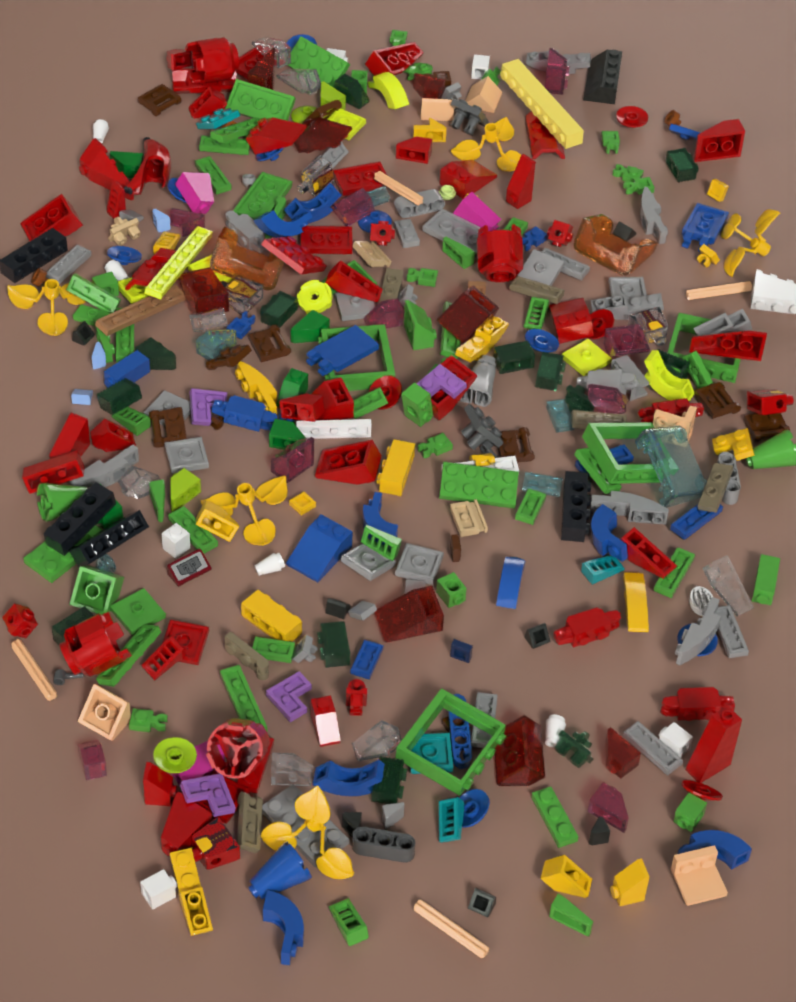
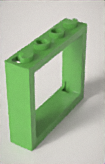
(716, 369)
(363, 381)
(613, 472)
(468, 713)

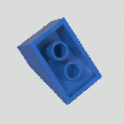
(320, 548)

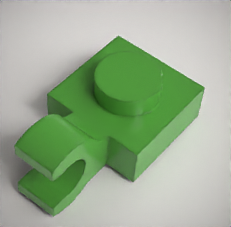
(398, 37)
(493, 75)

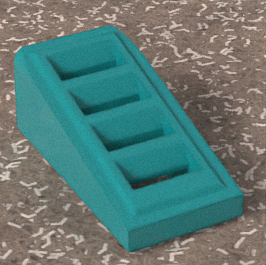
(595, 576)
(444, 807)

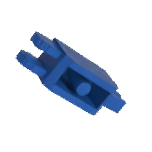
(244, 413)

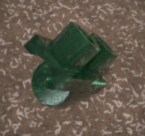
(577, 399)
(581, 753)

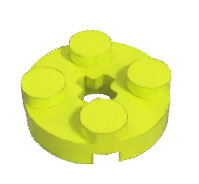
(320, 304)

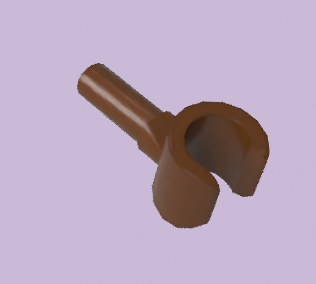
(217, 422)

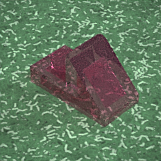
(186, 220)

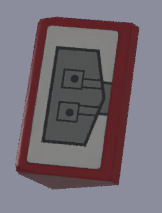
(188, 567)

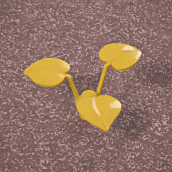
(502, 131)
(757, 245)
(50, 323)
(272, 492)
(316, 810)

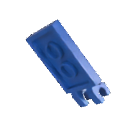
(703, 225)
(342, 350)

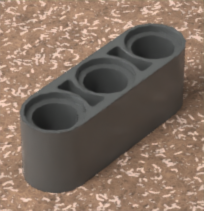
(391, 851)

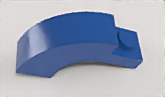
(318, 206)
(275, 227)
(372, 517)
(602, 525)
(510, 582)
(348, 781)
(730, 847)
(285, 915)

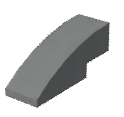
(725, 324)

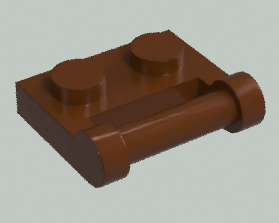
(158, 95)
(326, 110)
(264, 347)
(229, 357)
(713, 402)
(765, 425)
(174, 426)
(510, 445)

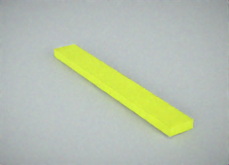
(178, 262)

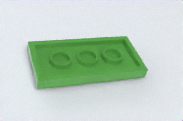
(311, 56)
(259, 101)
(263, 195)
(485, 484)
(51, 563)

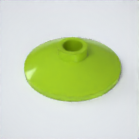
(301, 113)
(172, 749)

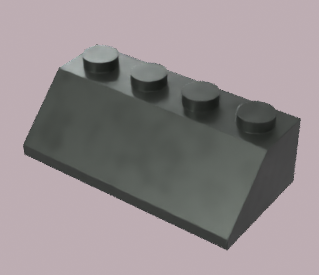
(603, 77)

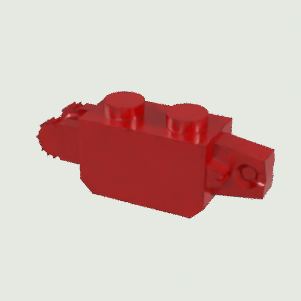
(674, 407)
(587, 627)
(695, 703)

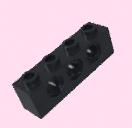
(33, 255)
(575, 507)
(79, 518)
(109, 538)

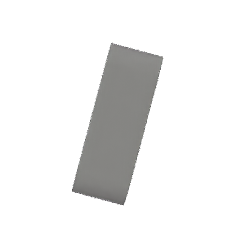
(432, 202)
(733, 488)

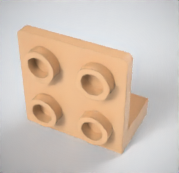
(687, 420)
(698, 875)

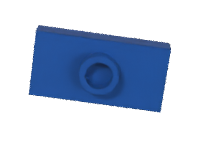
(684, 133)
(366, 659)

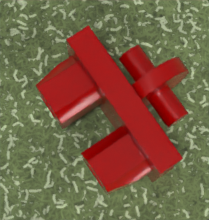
(356, 696)

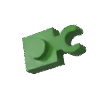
(610, 140)
(628, 174)
(638, 185)
(424, 277)
(438, 444)
(144, 719)

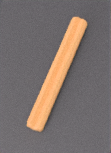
(399, 188)
(718, 290)
(34, 670)
(451, 928)

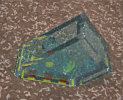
(213, 341)

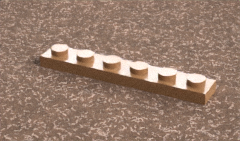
(139, 310)

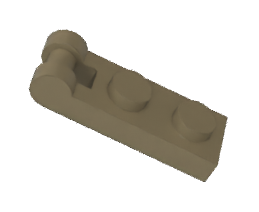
(247, 655)
(249, 822)

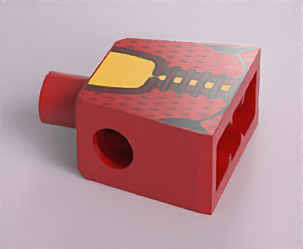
(768, 401)
(214, 845)

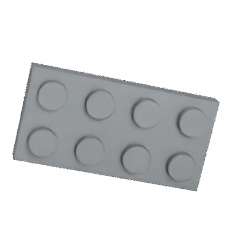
(454, 227)
(282, 809)

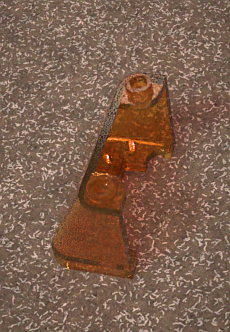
(600, 245)
(241, 262)

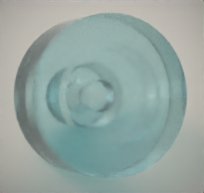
(106, 563)

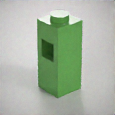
(766, 579)

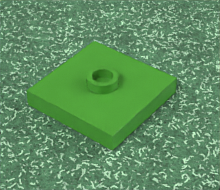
(137, 610)

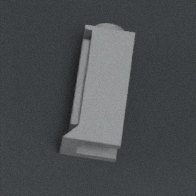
(629, 367)

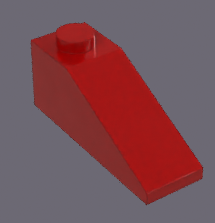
(521, 184)
(350, 282)
(646, 554)

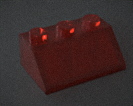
(521, 755)

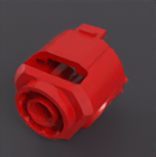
(213, 60)
(500, 253)
(92, 645)
(239, 760)

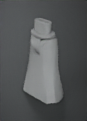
(483, 385)

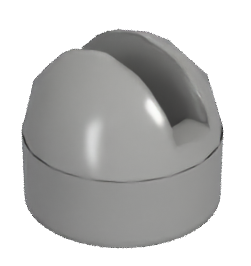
(248, 179)

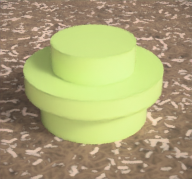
(447, 192)

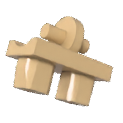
(122, 228)

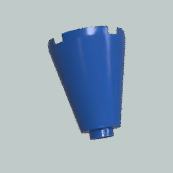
(279, 872)

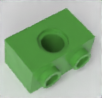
(417, 404)

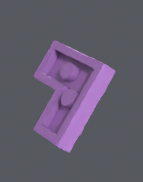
(442, 379)
(201, 405)
(286, 694)
(212, 789)

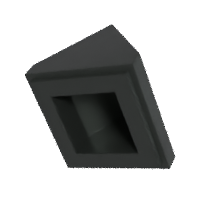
(624, 231)
(83, 334)
(337, 608)
(537, 636)
(351, 821)
(600, 832)
(482, 902)

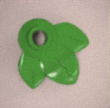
(420, 68)

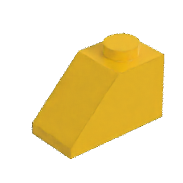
(216, 521)
(566, 877)
(630, 884)

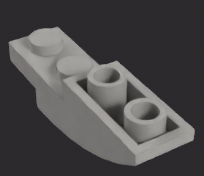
(540, 59)
(650, 217)
(624, 307)
(108, 472)
(635, 507)
(699, 634)

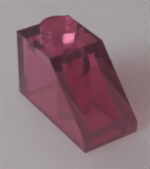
(386, 312)
(607, 399)
(92, 759)
(610, 805)

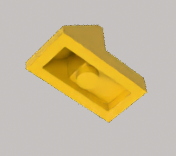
(432, 131)

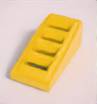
(166, 240)

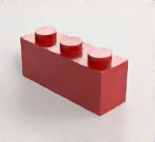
(54, 471)

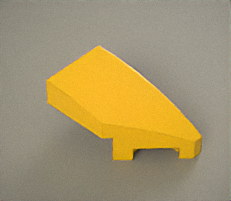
(483, 459)

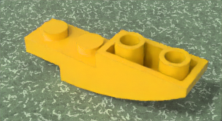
(483, 341)
(257, 386)
(190, 892)

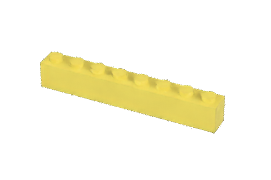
(542, 103)

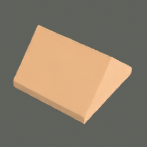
(485, 95)
(437, 109)
(105, 713)

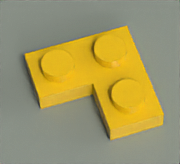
(737, 441)

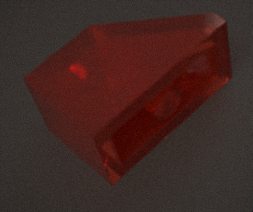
(428, 86)
(620, 754)

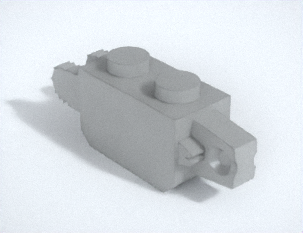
(248, 233)
(612, 378)

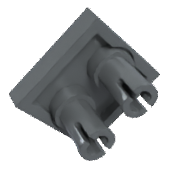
(471, 113)
(483, 425)

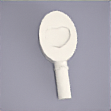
(698, 598)

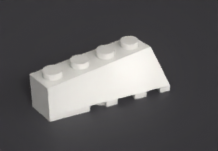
(773, 294)

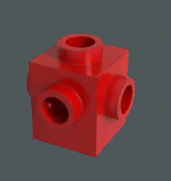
(557, 228)
(375, 233)
(20, 621)

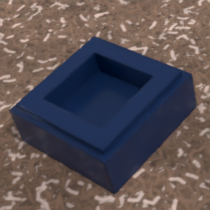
(461, 651)

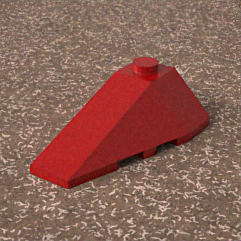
(393, 59)
(100, 169)
(739, 345)

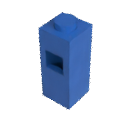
(131, 367)

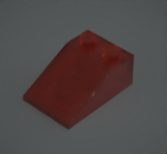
(203, 290)

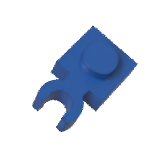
(534, 237)
(242, 325)

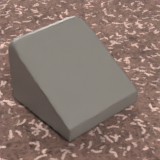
(129, 215)
(392, 813)

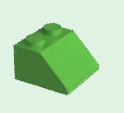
(418, 327)
(96, 589)

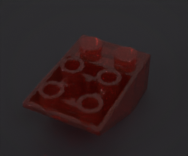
(264, 71)
(321, 135)
(468, 314)
(410, 615)

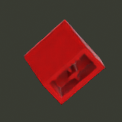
(336, 400)

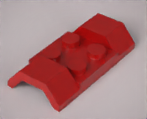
(182, 83)
(541, 139)
(150, 268)

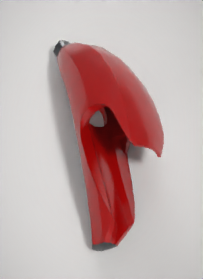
(154, 168)

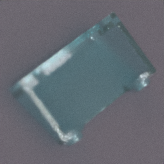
(673, 463)

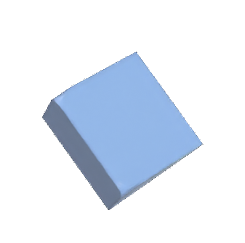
(161, 221)
(98, 357)
(82, 396)

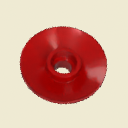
(632, 116)
(601, 320)
(390, 386)
(702, 791)

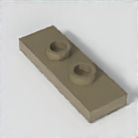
(391, 284)
(536, 289)
(581, 419)
(715, 487)

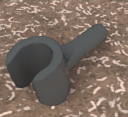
(486, 448)
(61, 675)

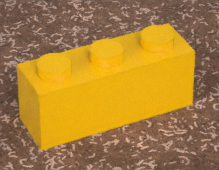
(396, 467)
(271, 617)

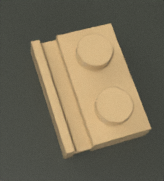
(371, 254)
(468, 518)

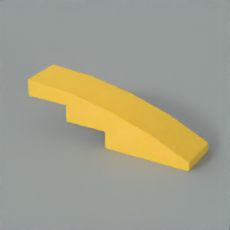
(636, 602)

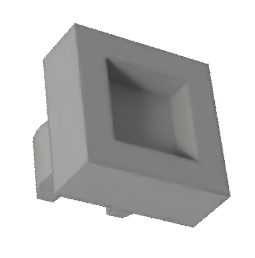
(452, 92)
(407, 294)
(304, 649)

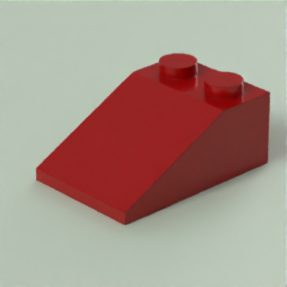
(273, 134)
(720, 141)
(465, 176)
(57, 215)
(571, 320)
(441, 401)
(350, 463)

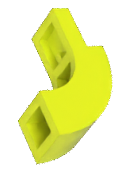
(391, 90)
(664, 382)

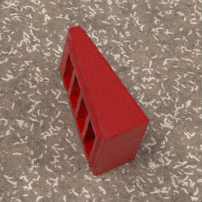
(116, 200)
(164, 648)

